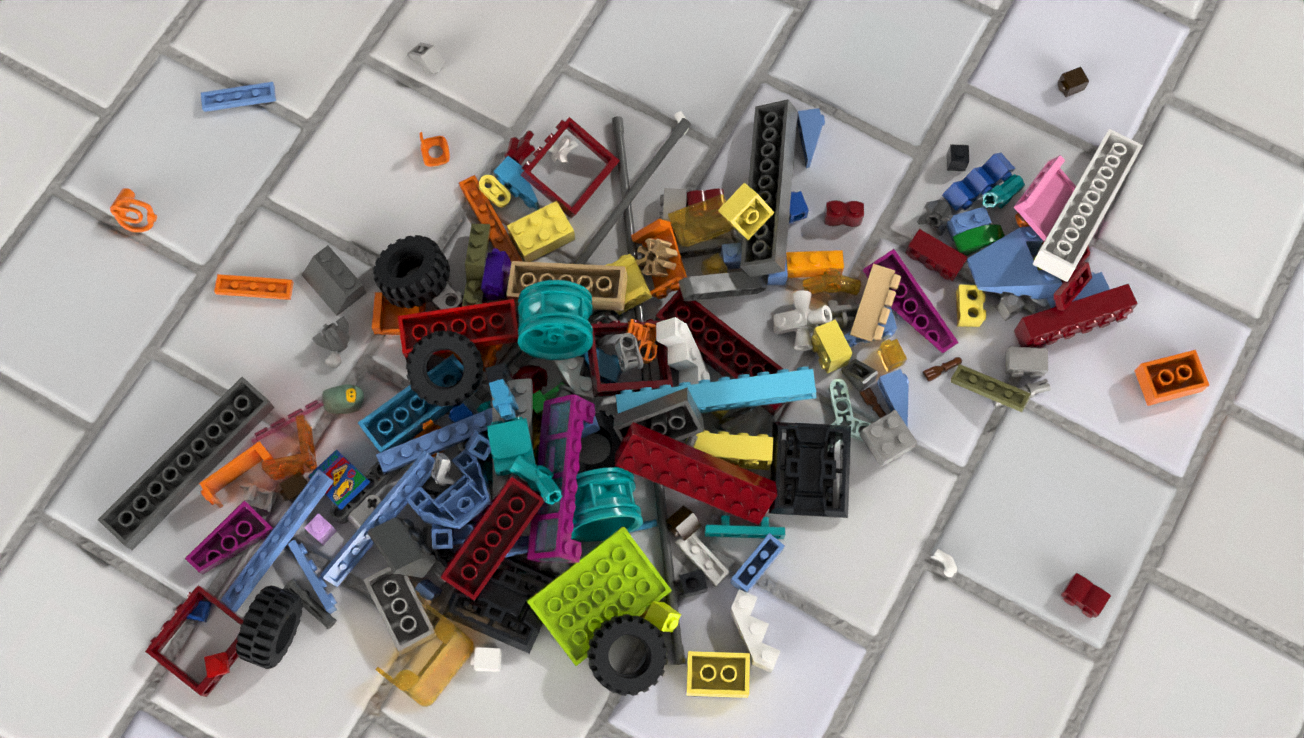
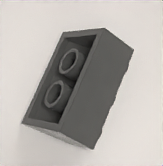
(333, 280)
(402, 547)

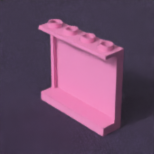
(1046, 197)

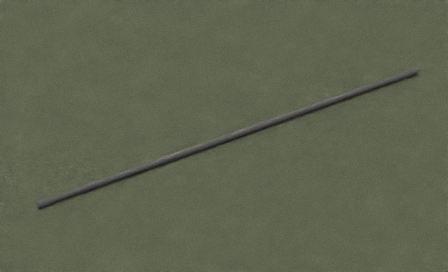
(677, 646)

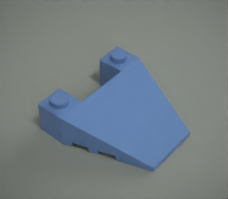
(1010, 267)
(458, 502)

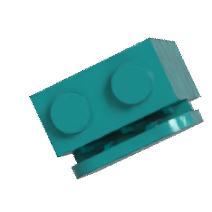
(508, 442)

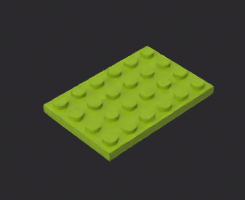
(604, 584)

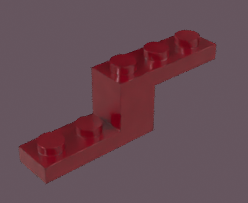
(1069, 290)

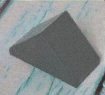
(859, 374)

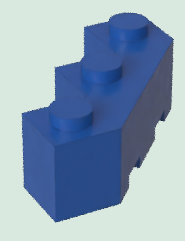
(978, 182)

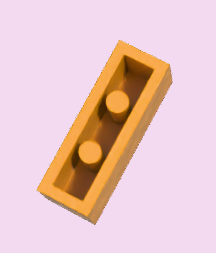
(813, 263)

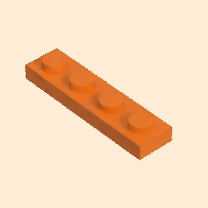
(254, 287)

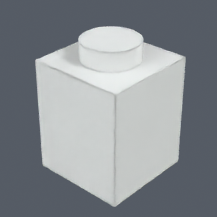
(486, 659)

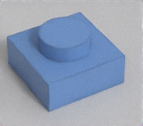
(428, 590)

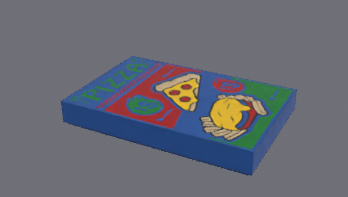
(346, 477)

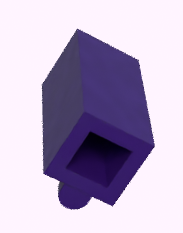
(496, 275)

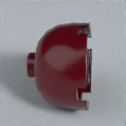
(536, 373)

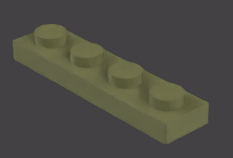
(990, 388)

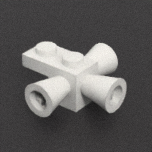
(801, 320)

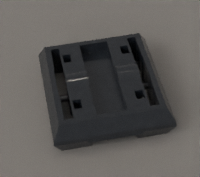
(811, 469)
(503, 603)

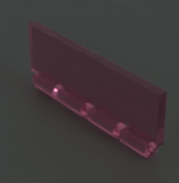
(284, 422)

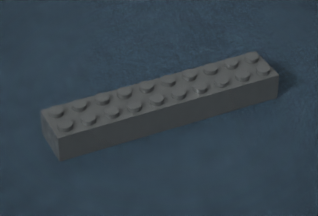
(772, 180)
(186, 463)

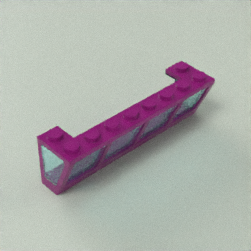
(559, 452)

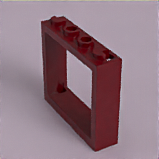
(591, 143)
(612, 389)
(171, 627)

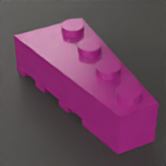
(229, 538)

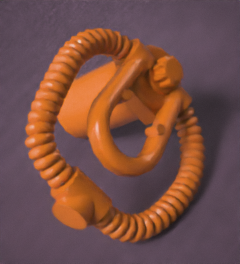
(121, 207)

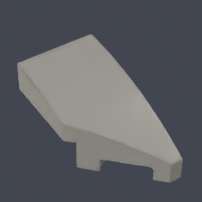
(258, 497)

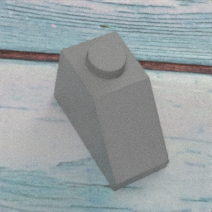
(427, 58)

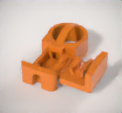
(646, 336)

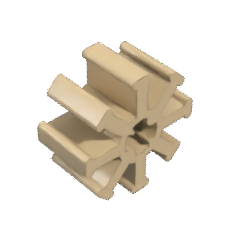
(656, 257)

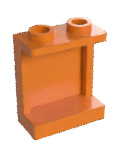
(386, 315)

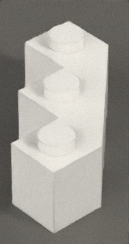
(682, 350)
(571, 373)
(752, 632)

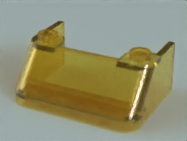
(440, 668)

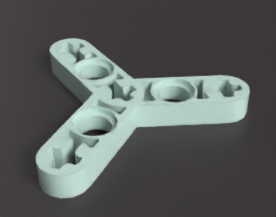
(854, 422)

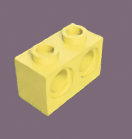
(966, 305)

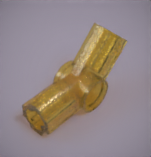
(832, 282)

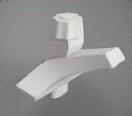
(562, 148)

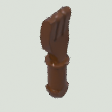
(934, 372)
(870, 399)

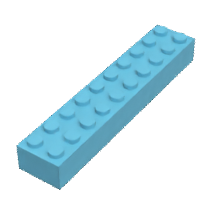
(733, 393)

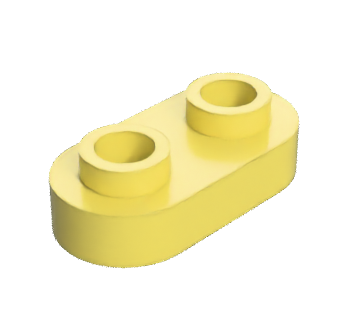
(495, 191)

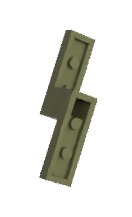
(475, 263)

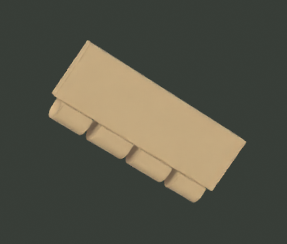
(872, 303)

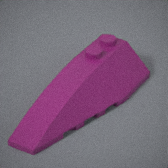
(914, 305)

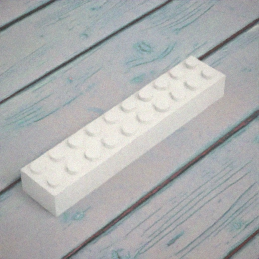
(1087, 205)

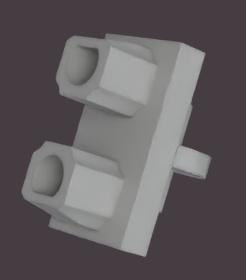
(843, 313)

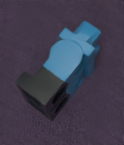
(504, 400)

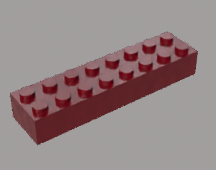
(720, 344)
(695, 473)

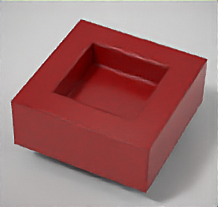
(217, 664)

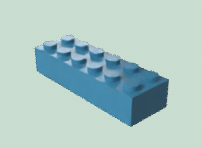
(405, 413)

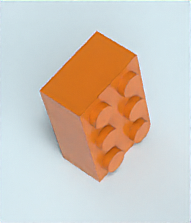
(1171, 377)

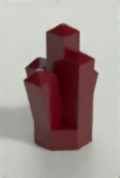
(520, 149)

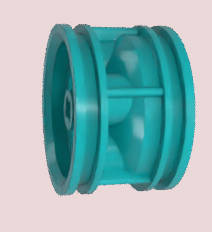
(555, 320)
(604, 504)

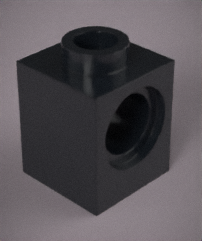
(698, 577)

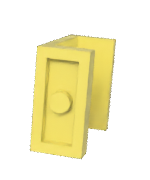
(636, 289)

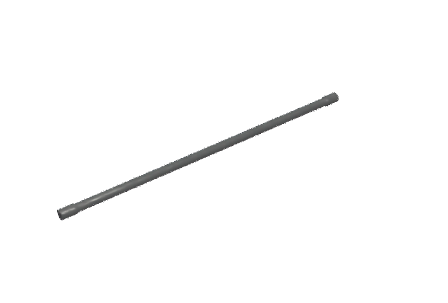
(677, 133)

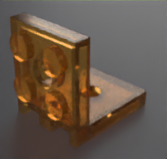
(303, 462)

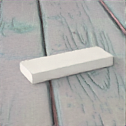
(703, 559)

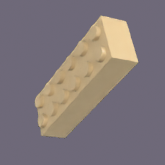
(604, 282)

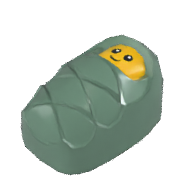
(343, 399)

